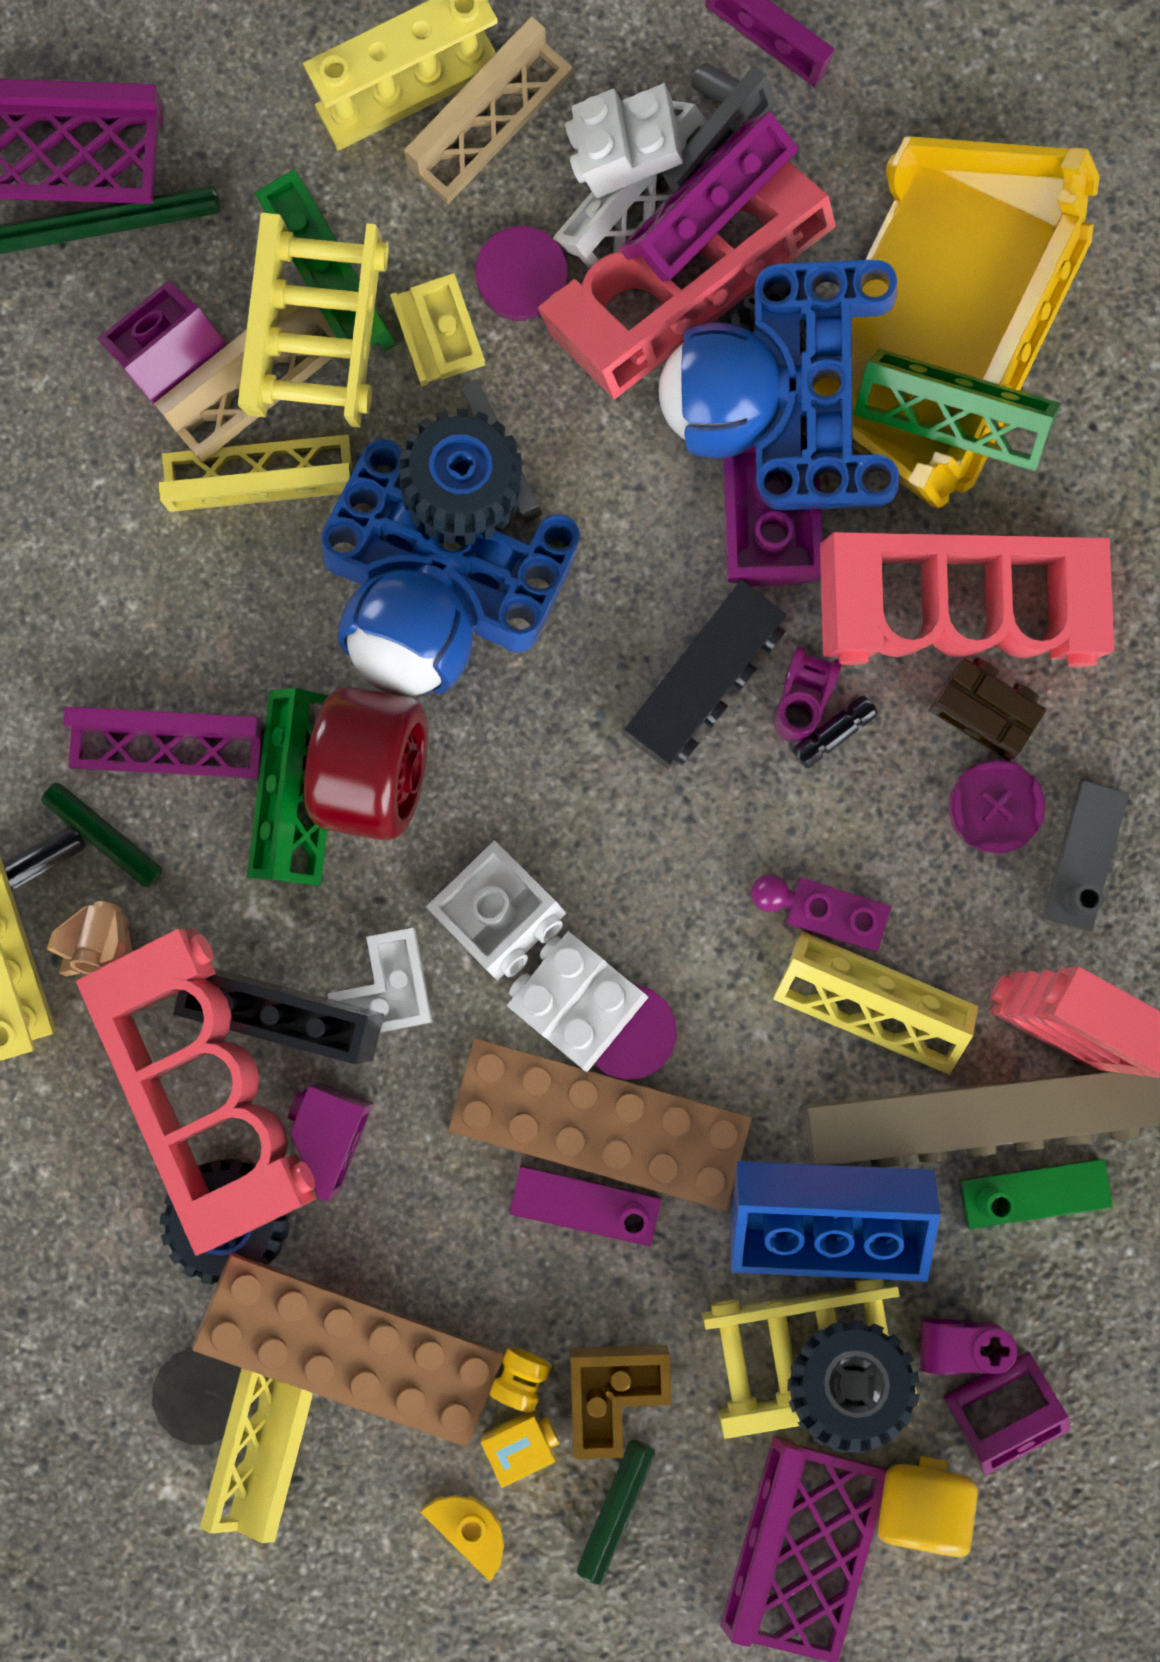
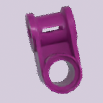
(806, 686)
(955, 1347)

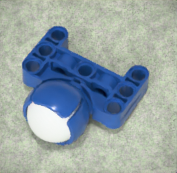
(735, 393)
(421, 602)

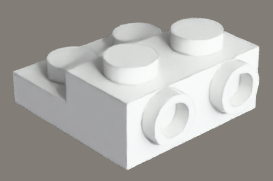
(623, 139)
(497, 911)
(575, 1000)

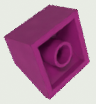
(162, 341)
(327, 1133)

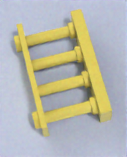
(400, 67)
(273, 293)
(22, 997)
(743, 1413)

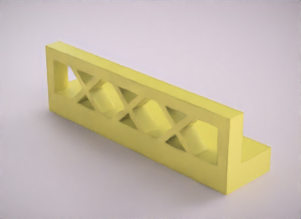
(258, 484)
(882, 996)
(271, 1453)

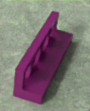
(711, 196)
(166, 725)

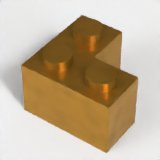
(607, 1381)

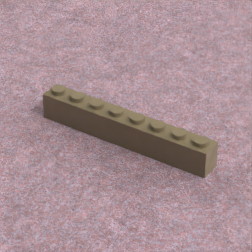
(981, 1118)

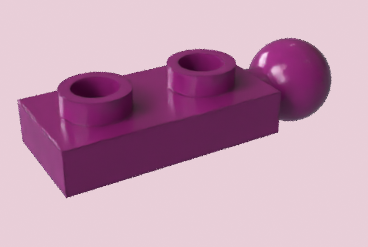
(824, 910)

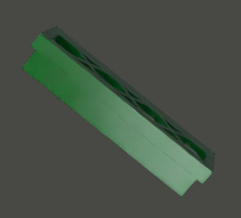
(303, 217)
(958, 391)
(281, 793)

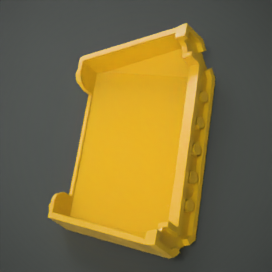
(981, 267)

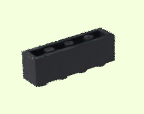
(705, 674)
(292, 1017)

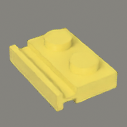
(438, 329)

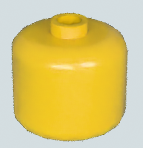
(928, 1508)

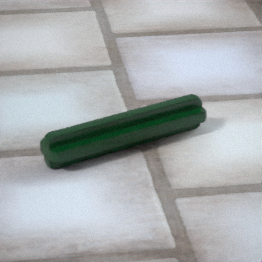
(101, 834)
(615, 1512)

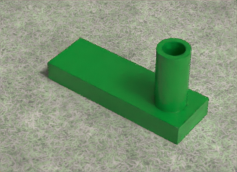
(1035, 1193)

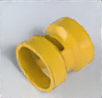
(520, 1379)

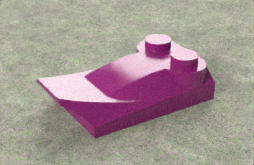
(764, 542)

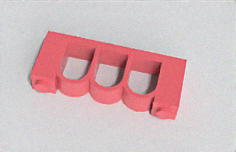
(794, 219)
(1076, 587)
(137, 982)
(1082, 1019)

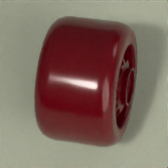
(366, 763)

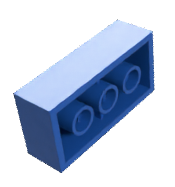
(833, 1221)

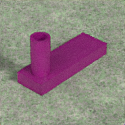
(777, 35)
(585, 1206)

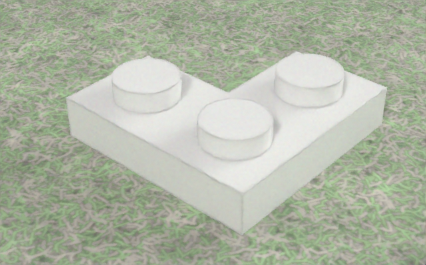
(398, 982)

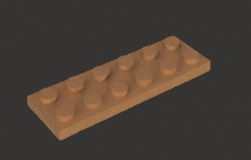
(600, 1124)
(347, 1350)

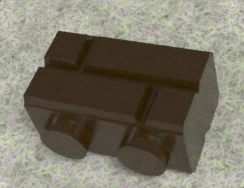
(988, 708)

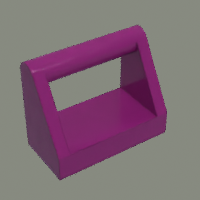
(1018, 1437)

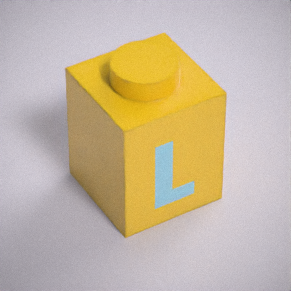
(520, 1446)

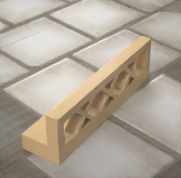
(475, 99)
(211, 387)

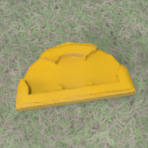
(470, 1529)

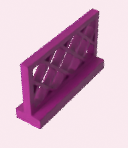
(79, 104)
(764, 1550)

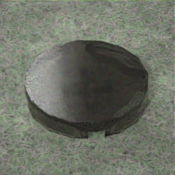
(194, 1396)

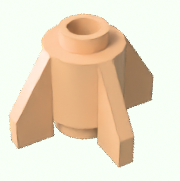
(91, 938)

